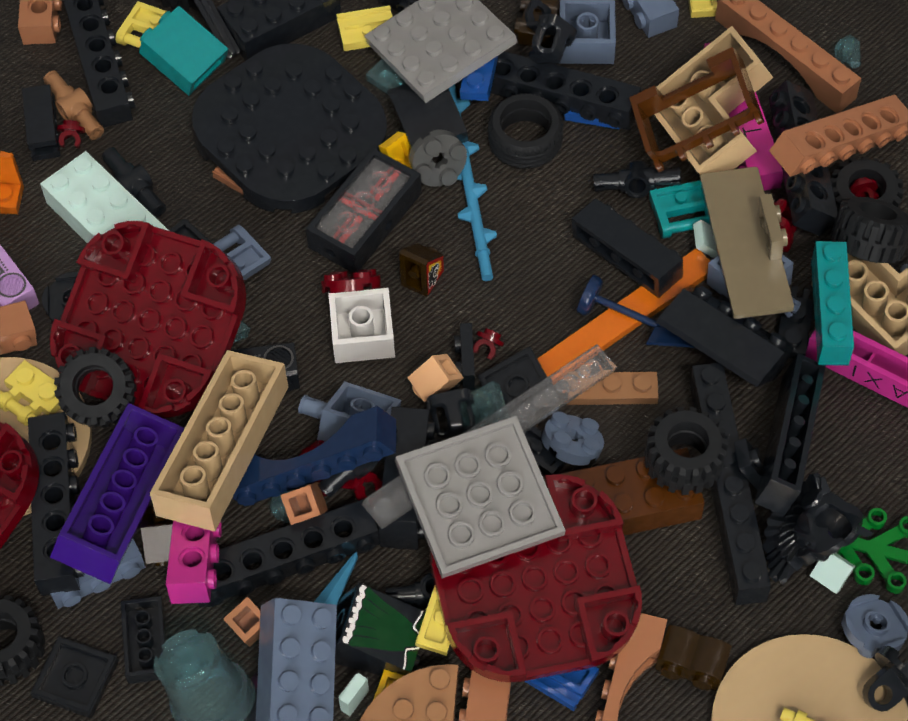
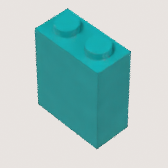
(182, 50)

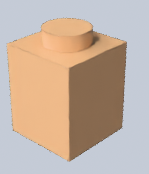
(435, 376)

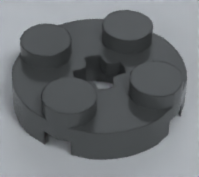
(446, 170)

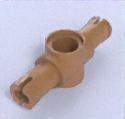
(73, 104)

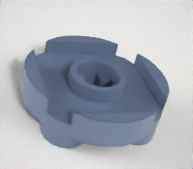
(559, 435)
(866, 638)

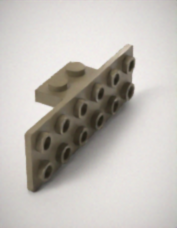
(748, 242)

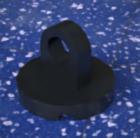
(892, 675)

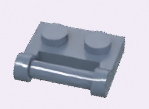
(249, 255)

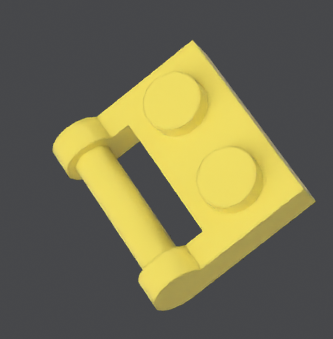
(139, 19)

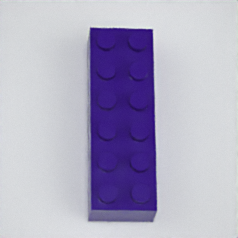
(116, 494)

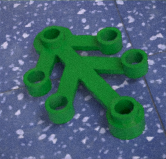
(878, 552)

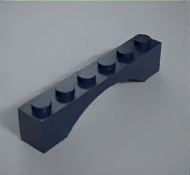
(361, 440)

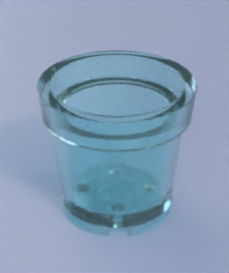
(203, 679)

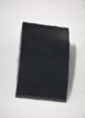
(421, 118)

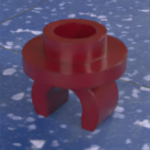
(70, 129)
(865, 187)
(490, 339)

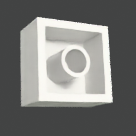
(361, 325)

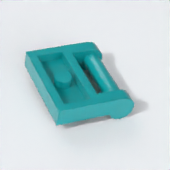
(678, 201)

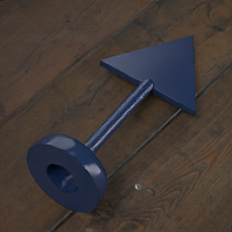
(659, 336)

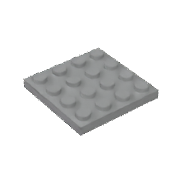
(439, 43)
(479, 496)

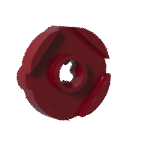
(341, 282)

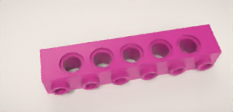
(192, 563)

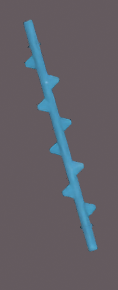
(473, 191)

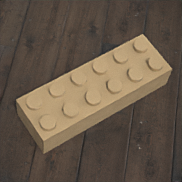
(219, 440)

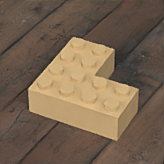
(712, 105)
(879, 302)

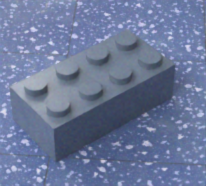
(296, 661)

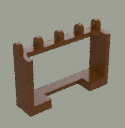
(653, 101)

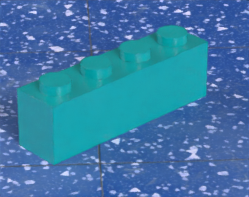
(832, 303)

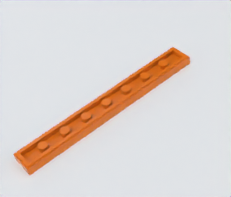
(613, 326)

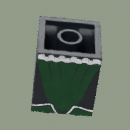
(376, 632)

